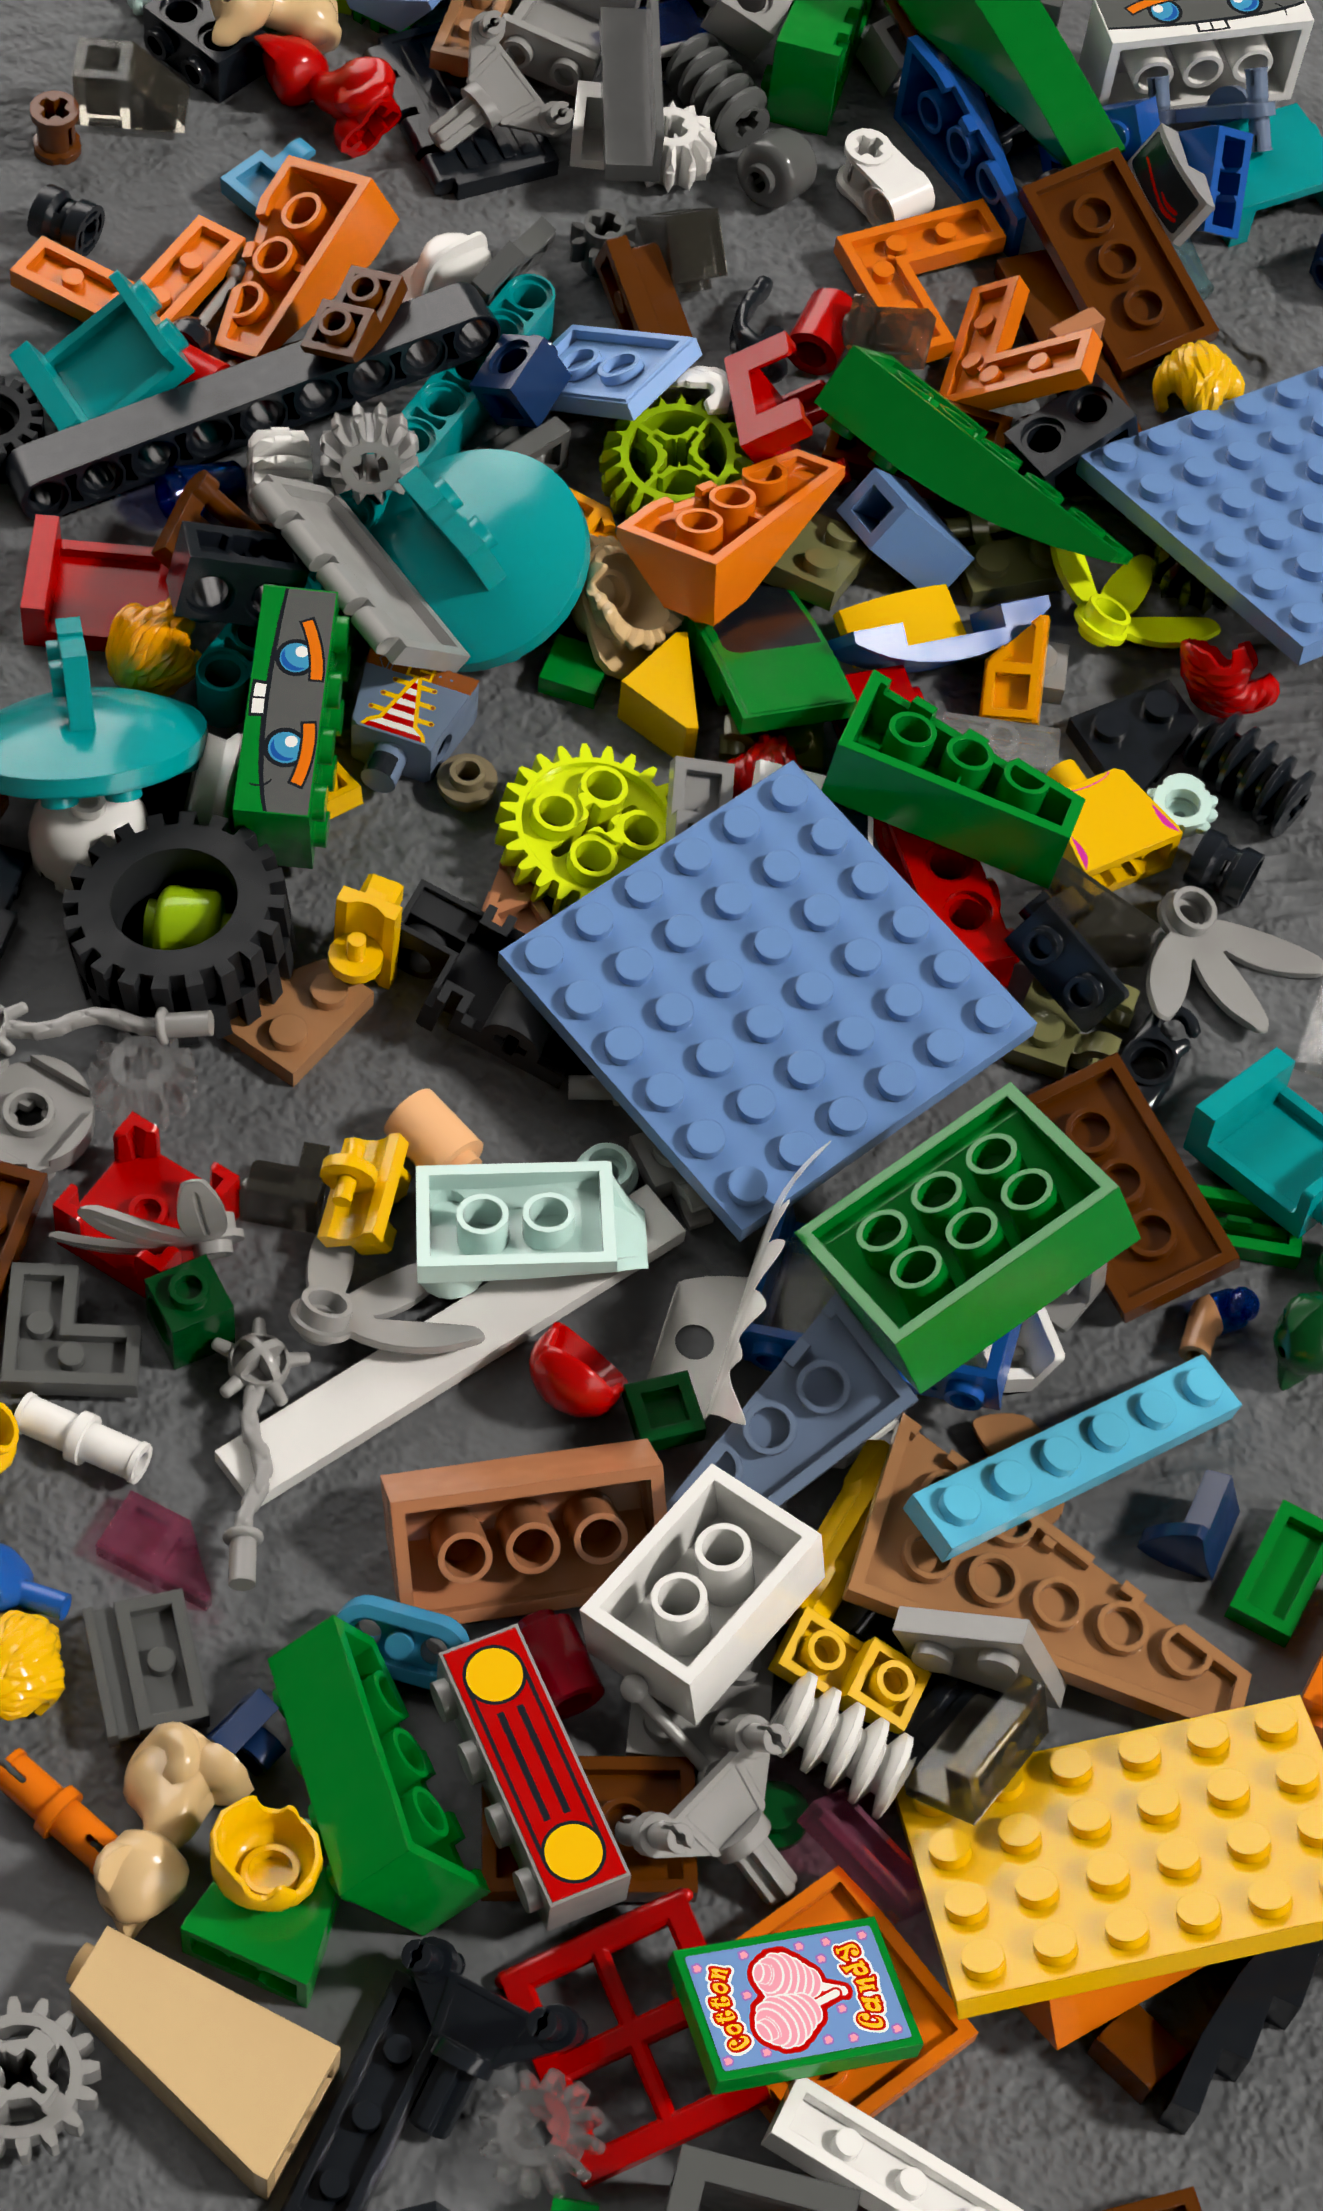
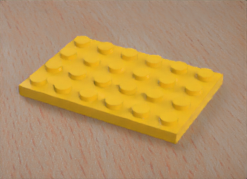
(1129, 1858)

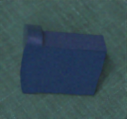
(1202, 1538)

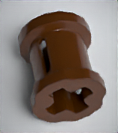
(55, 122)

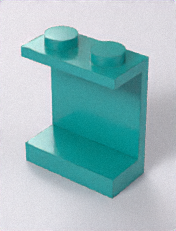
(1285, 172)

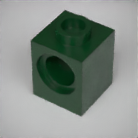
(189, 1310)

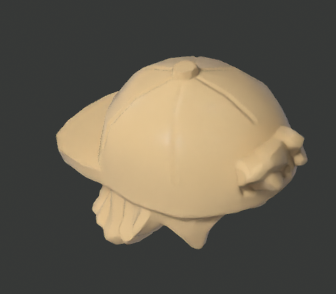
(620, 610)

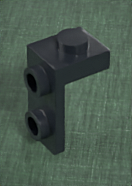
(1065, 960)

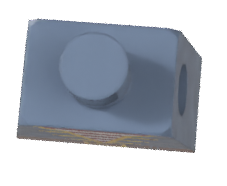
(408, 721)

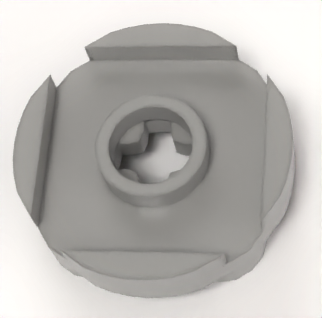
(65, 1117)

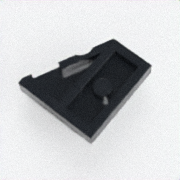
(1135, 733)

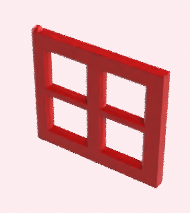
(632, 2034)

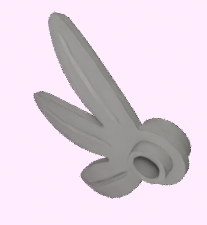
(1200, 939)
(201, 1218)
(332, 1316)

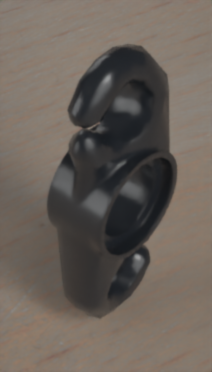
(1153, 1043)

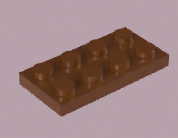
(1117, 261)
(1119, 1132)

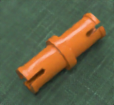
(55, 1808)

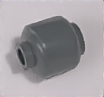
(779, 164)

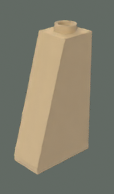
(207, 2053)

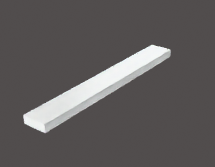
(394, 1384)

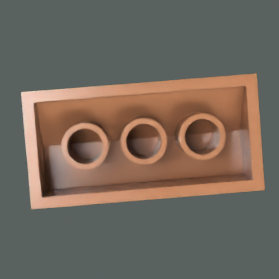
(519, 1528)

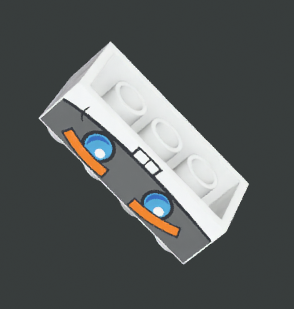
(1195, 43)

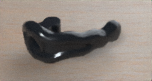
(743, 336)

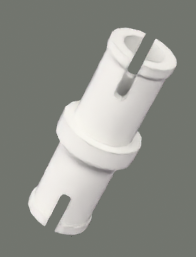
(83, 1438)

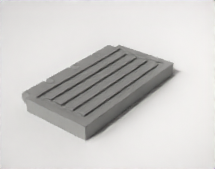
(355, 565)

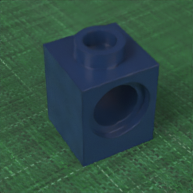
(520, 380)

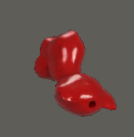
(354, 95)

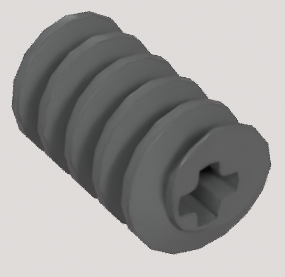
(718, 89)

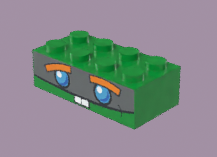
(293, 722)

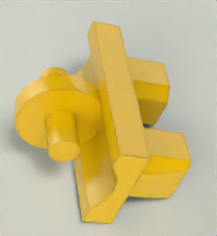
(367, 932)
(362, 1190)

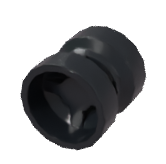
(65, 220)
(1211, 862)

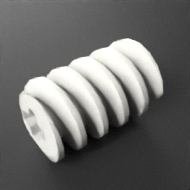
(844, 1743)

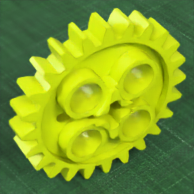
(565, 796)

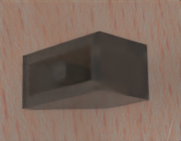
(689, 244)

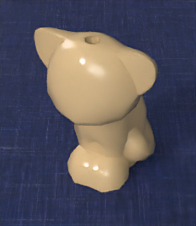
(304, 18)
(172, 1788)

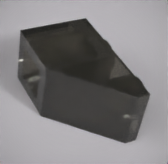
(127, 88)

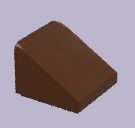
(1137, 2052)

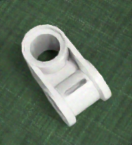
(882, 182)

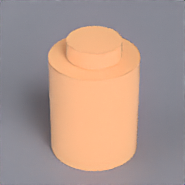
(433, 1132)

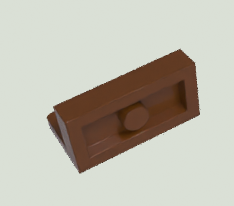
(640, 288)

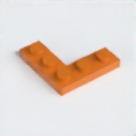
(890, 255)
(178, 277)
(992, 374)

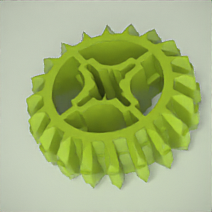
(673, 448)

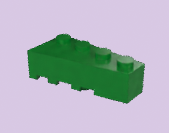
(813, 61)
(949, 786)

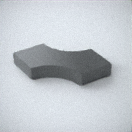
(514, 259)

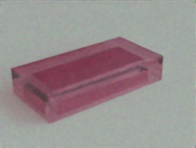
(865, 1854)

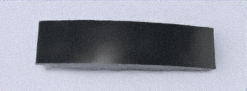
(1265, 1991)

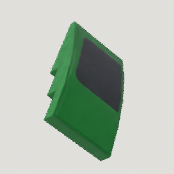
(770, 664)

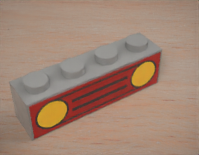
(530, 1777)

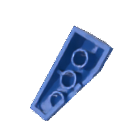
(957, 134)

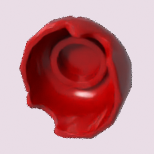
(573, 1374)

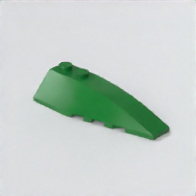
(1024, 68)
(947, 452)

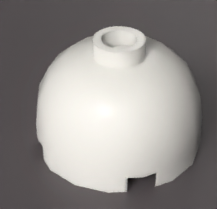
(64, 836)

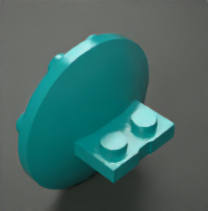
(490, 549)
(93, 738)

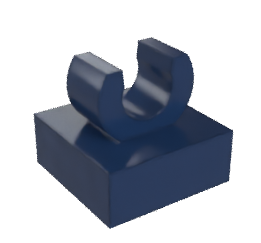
(243, 1732)

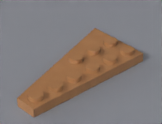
(1087, 1620)

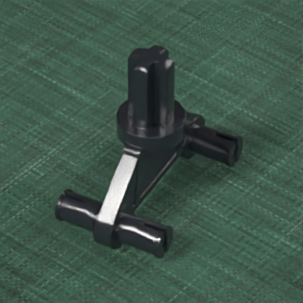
(475, 2032)

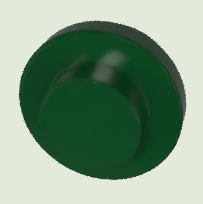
(783, 1809)

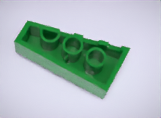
(367, 1781)

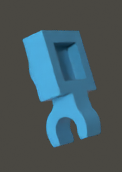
(251, 177)

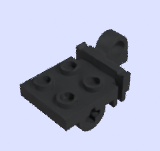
(462, 947)

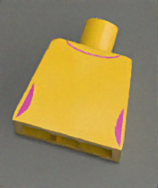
(1119, 829)

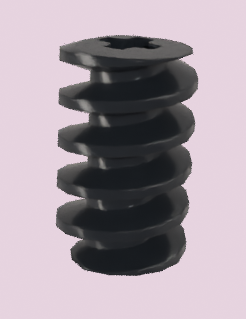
(1250, 773)

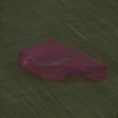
(156, 1548)

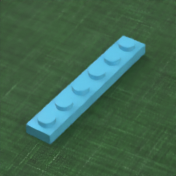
(1071, 1457)

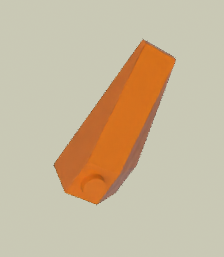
(722, 542)

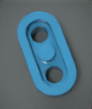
(405, 1635)

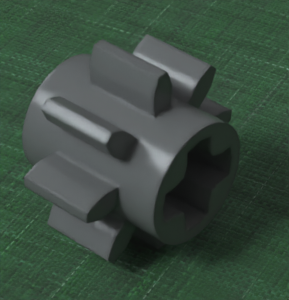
(589, 237)

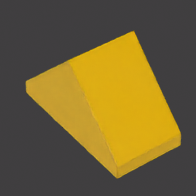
(661, 700)

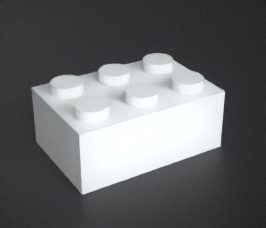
(703, 1593)

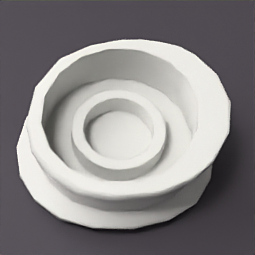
(215, 780)

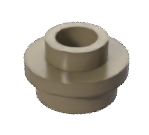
(464, 794)

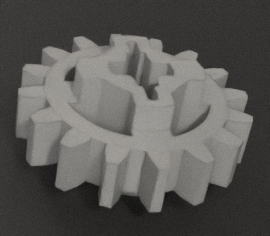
(44, 2102)

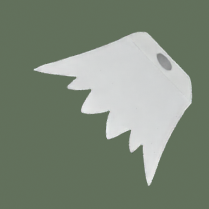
(725, 1309)

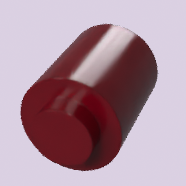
(562, 1661)

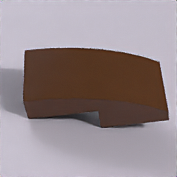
(357, 317)

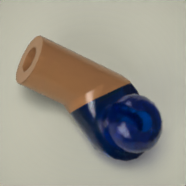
(1216, 1316)

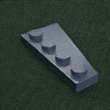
(811, 1410)

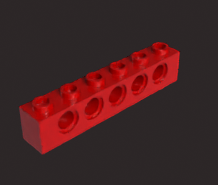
(968, 895)

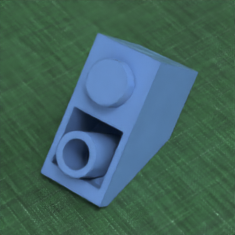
(904, 530)

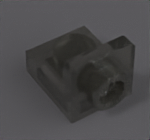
(889, 330)

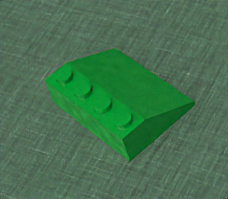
(969, 1235)

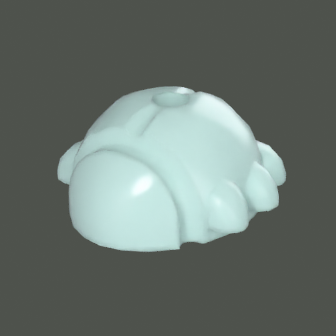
(1186, 803)

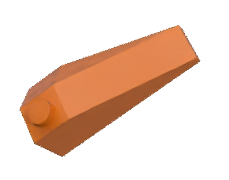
(306, 240)

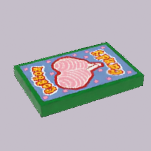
(794, 2005)

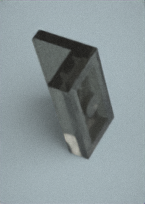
(981, 1751)

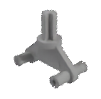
(496, 93)
(724, 1811)

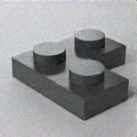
(51, 1352)

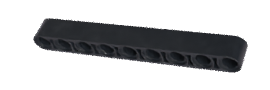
(230, 405)

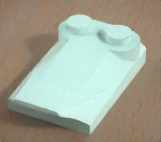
(523, 1224)

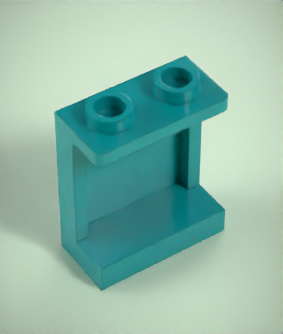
(109, 359)
(1264, 1142)

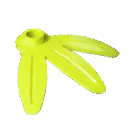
(1107, 616)

